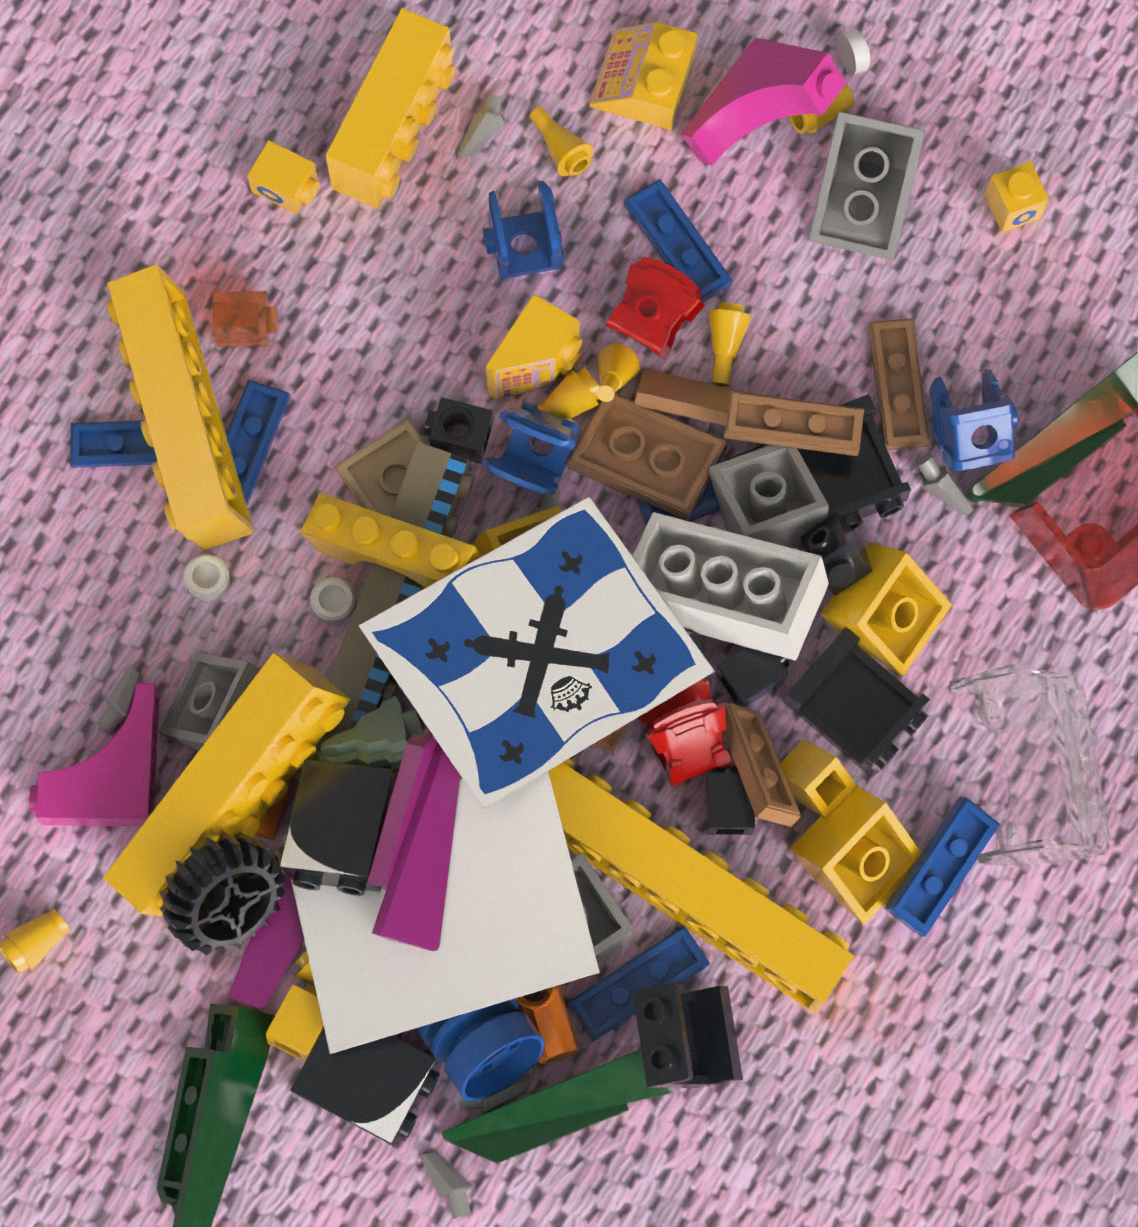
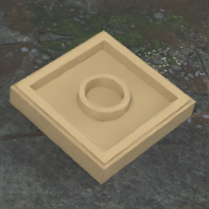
(380, 467)

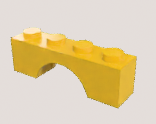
(368, 536)

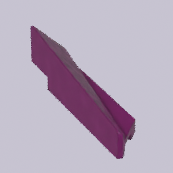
(417, 846)
(269, 953)

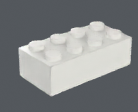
(733, 584)

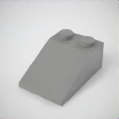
(867, 185)

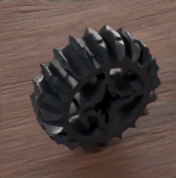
(222, 893)

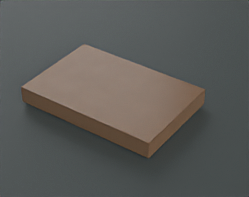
(647, 455)

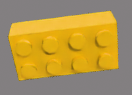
(391, 109)

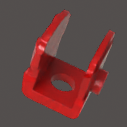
(655, 305)
(688, 733)

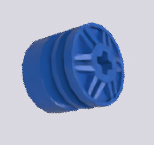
(485, 1048)

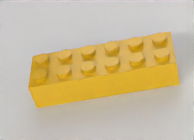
(178, 408)
(232, 775)

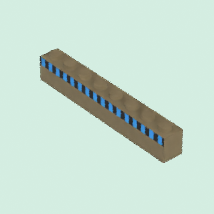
(427, 500)

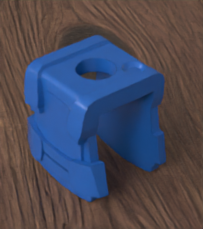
(540, 225)
(955, 426)
(524, 465)

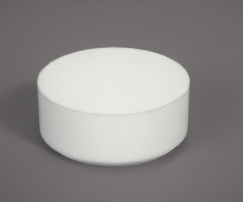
(853, 52)
(207, 577)
(333, 600)

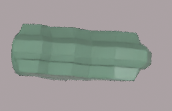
(376, 739)

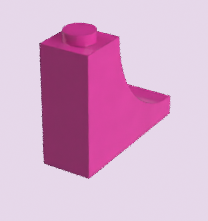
(762, 86)
(113, 784)

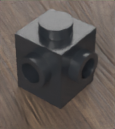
(840, 550)

